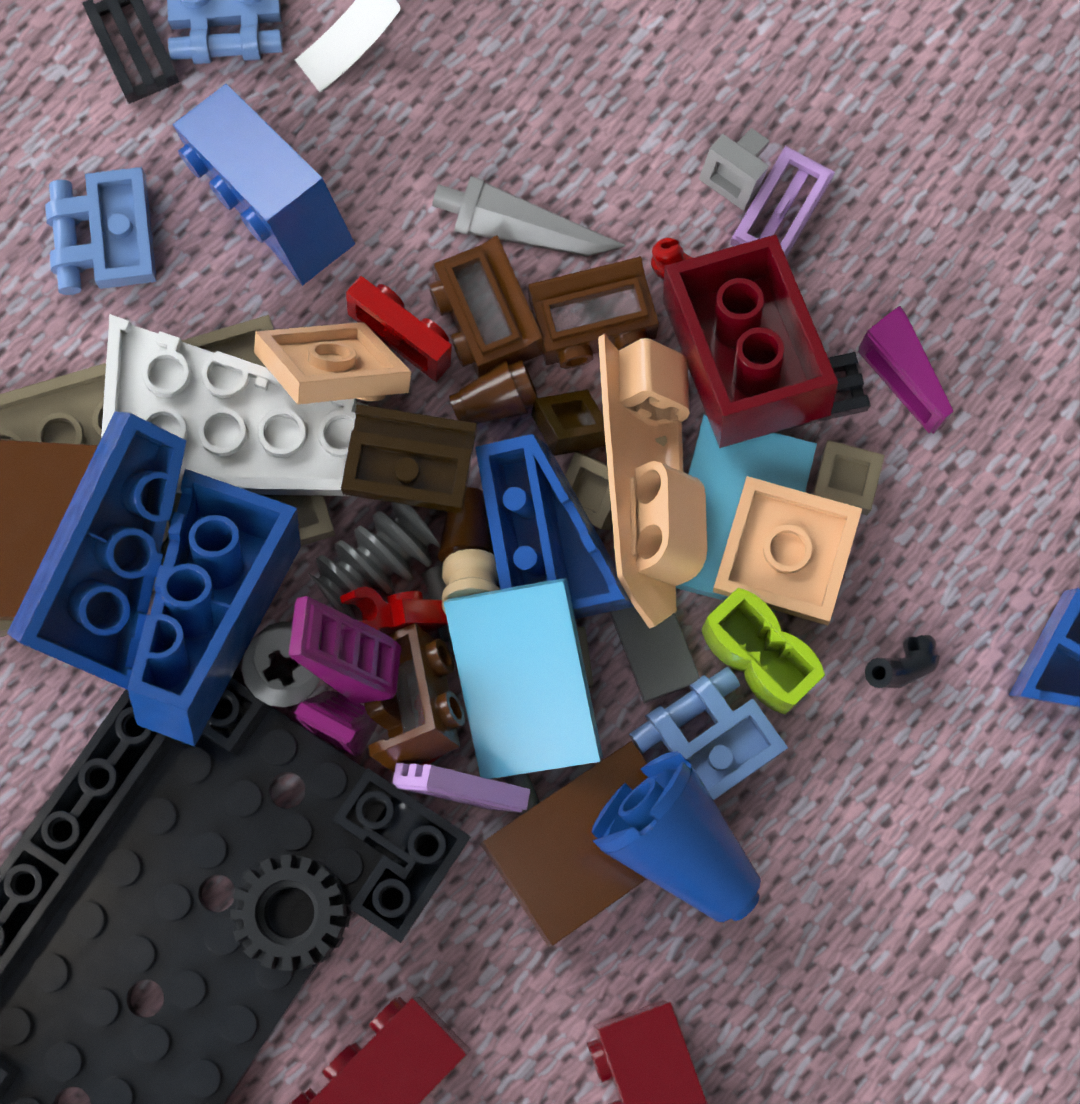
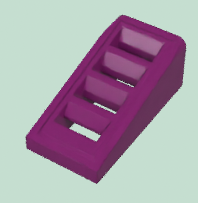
(904, 367)
(351, 654)
(337, 721)

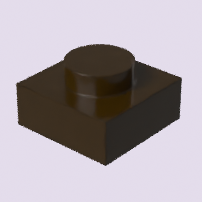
(569, 422)

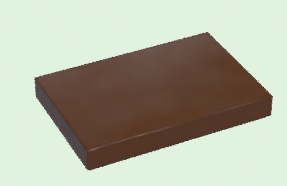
(34, 496)
(551, 851)

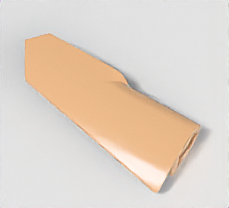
(653, 503)

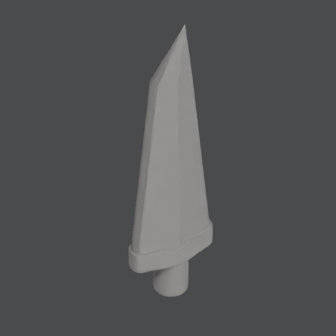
(493, 212)

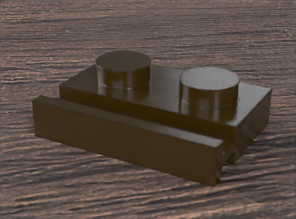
(409, 458)

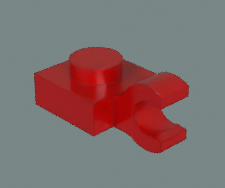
(398, 611)

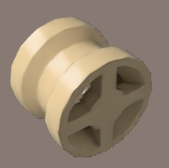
(469, 573)

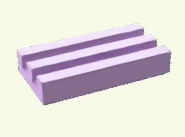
(805, 167)
(460, 787)

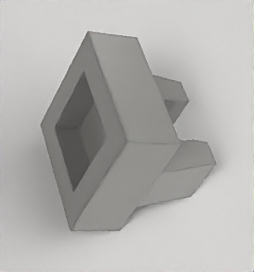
(736, 168)

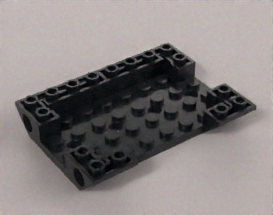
(115, 885)

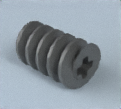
(376, 556)
(275, 686)

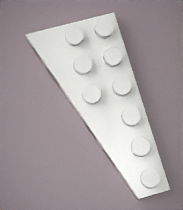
(229, 412)

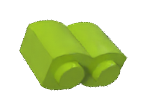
(750, 640)

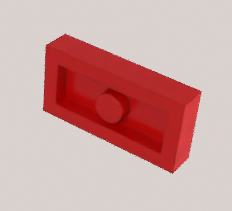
(417, 341)

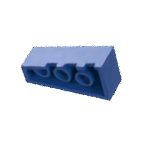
(105, 555)
(209, 599)

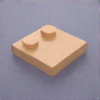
(332, 363)
(788, 549)

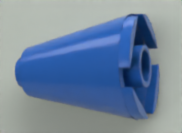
(679, 840)

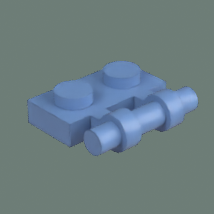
(203, 14)
(119, 230)
(725, 752)

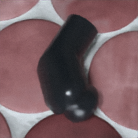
(898, 672)

